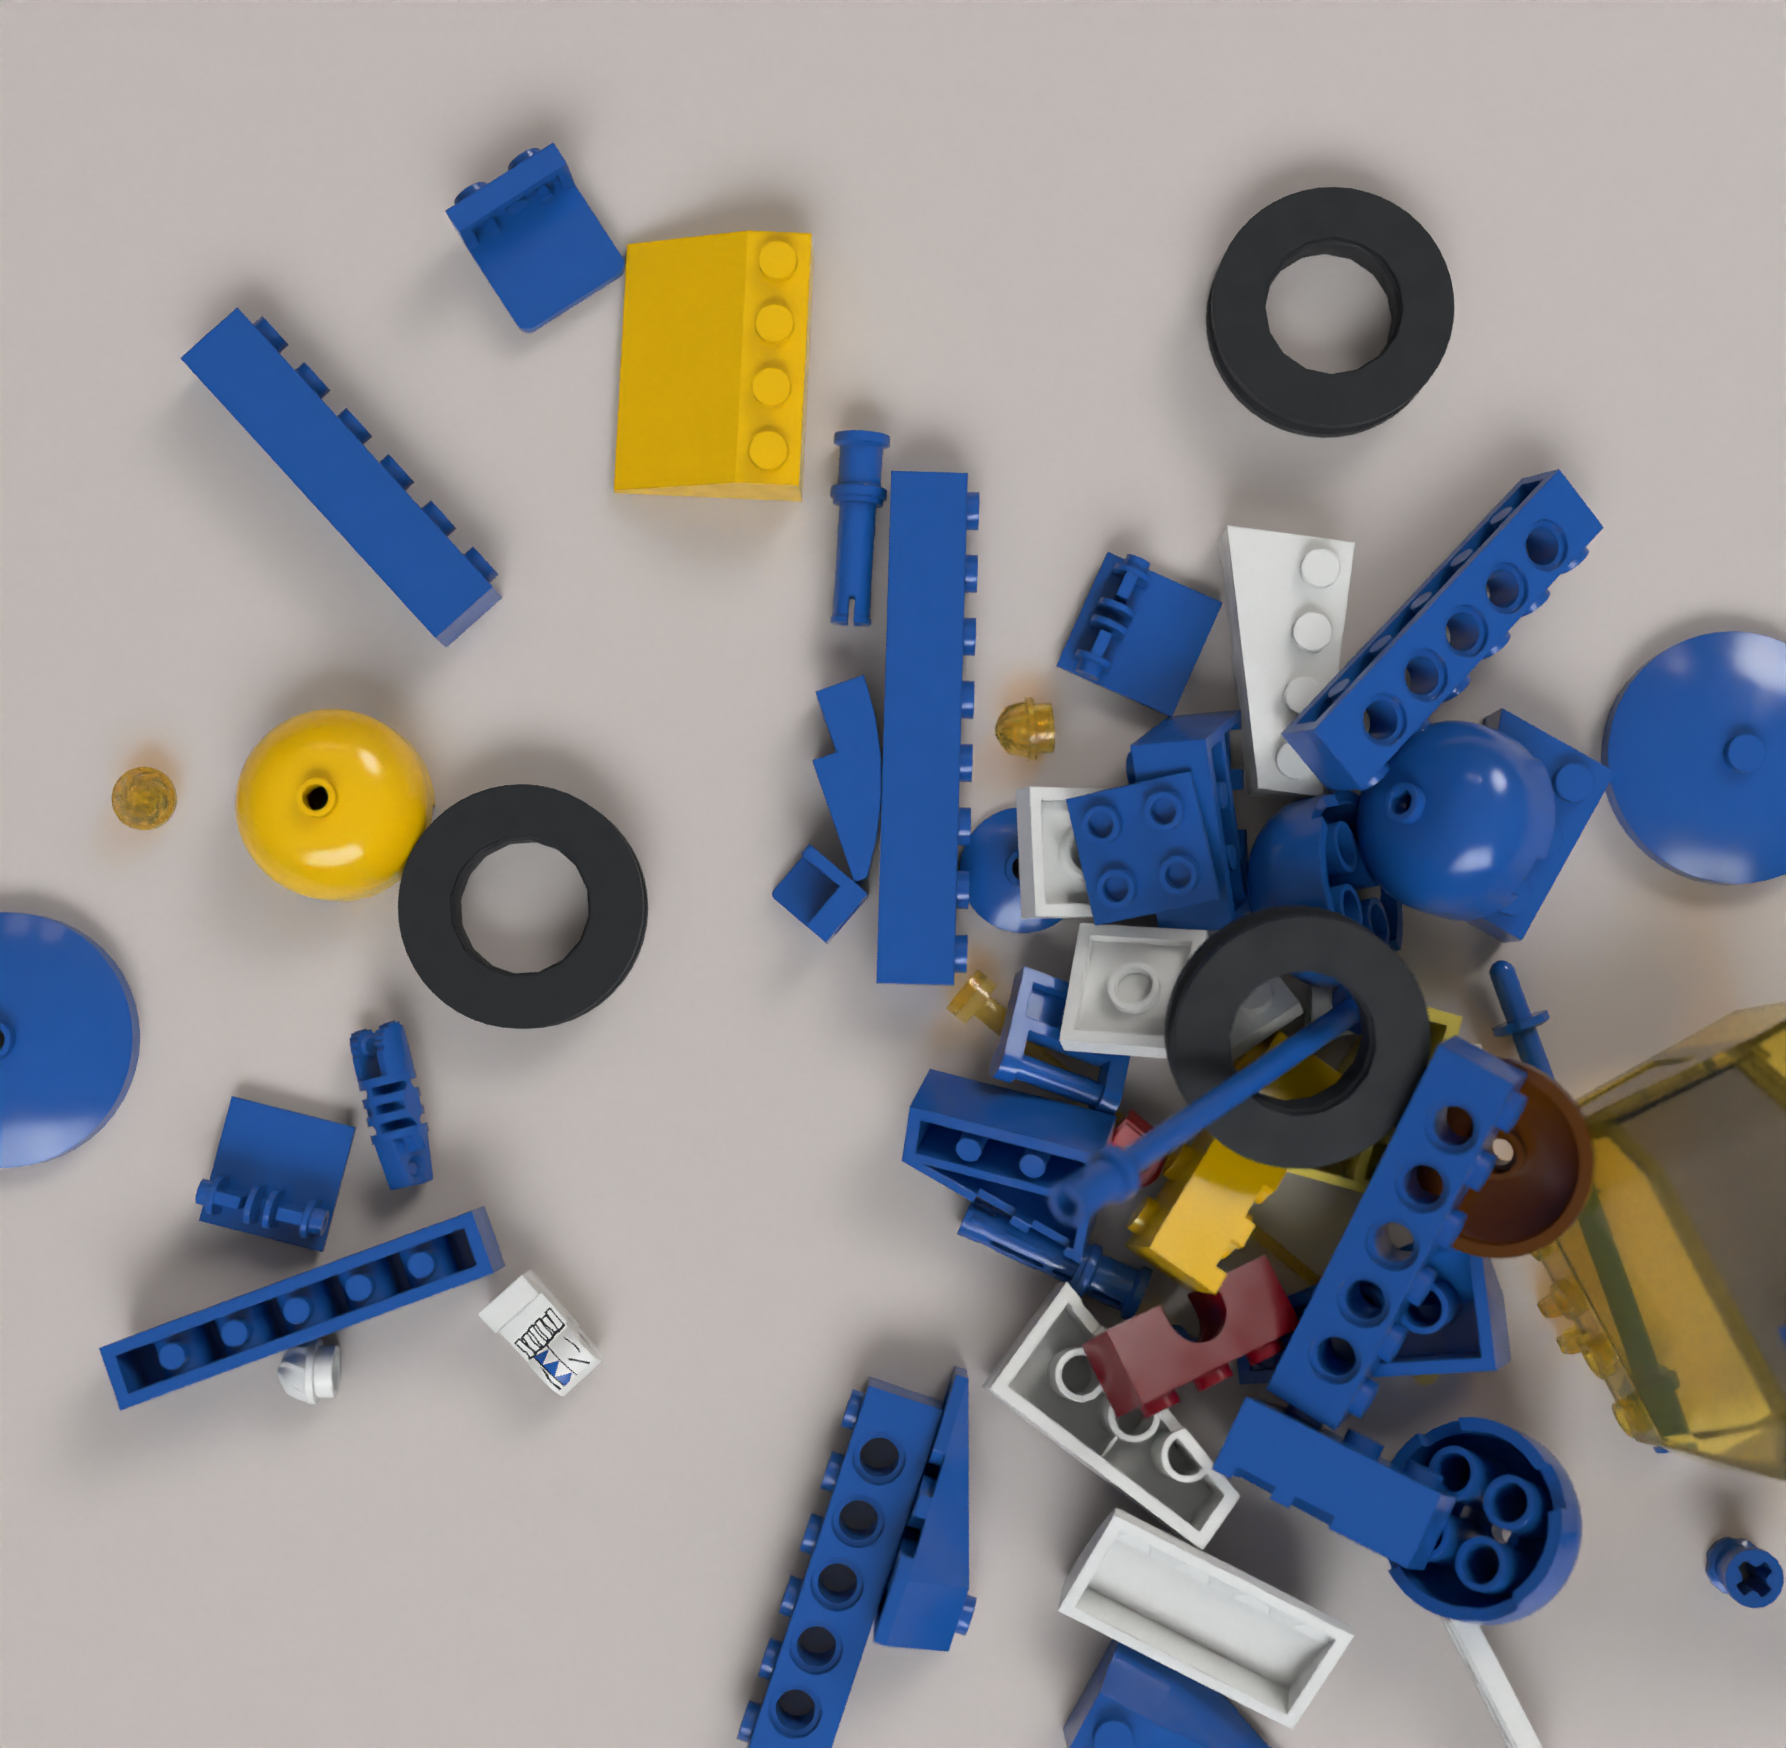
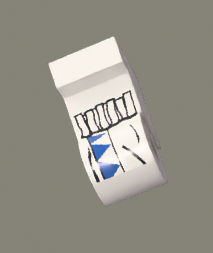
(543, 1333)

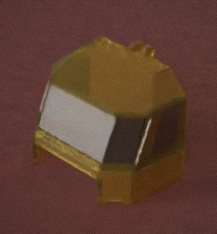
(1686, 1246)

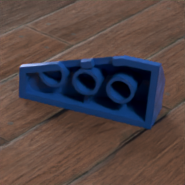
(1452, 1331)
(930, 1573)
(1149, 1705)

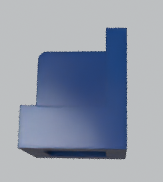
(819, 894)

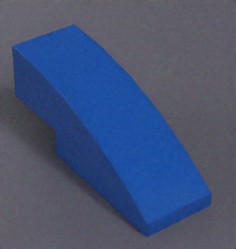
(853, 772)

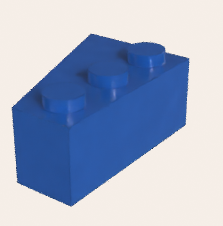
(1202, 745)
(1577, 789)
(1004, 1149)
(1338, 1480)

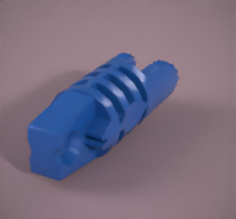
(392, 1104)

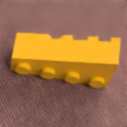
(1212, 1188)

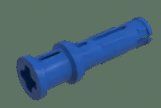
(858, 496)
(1095, 1277)

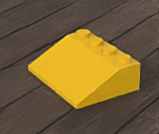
(715, 366)

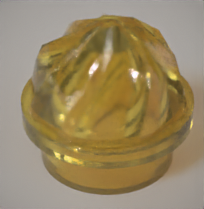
(1026, 729)
(144, 798)

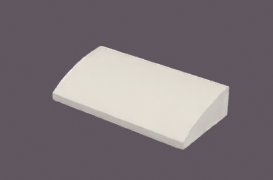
(1203, 1617)

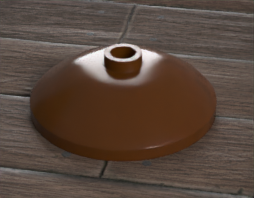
(1542, 1186)

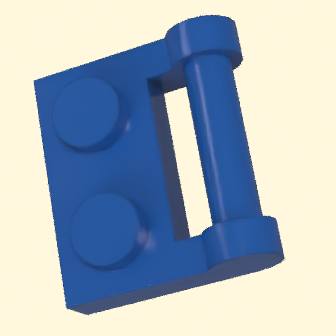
(1036, 1016)

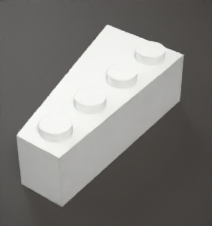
(1286, 637)
(1146, 1460)

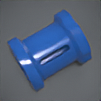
(1764, 1571)

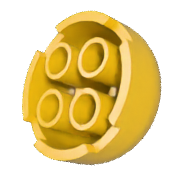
(373, 812)

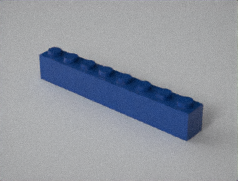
(924, 729)

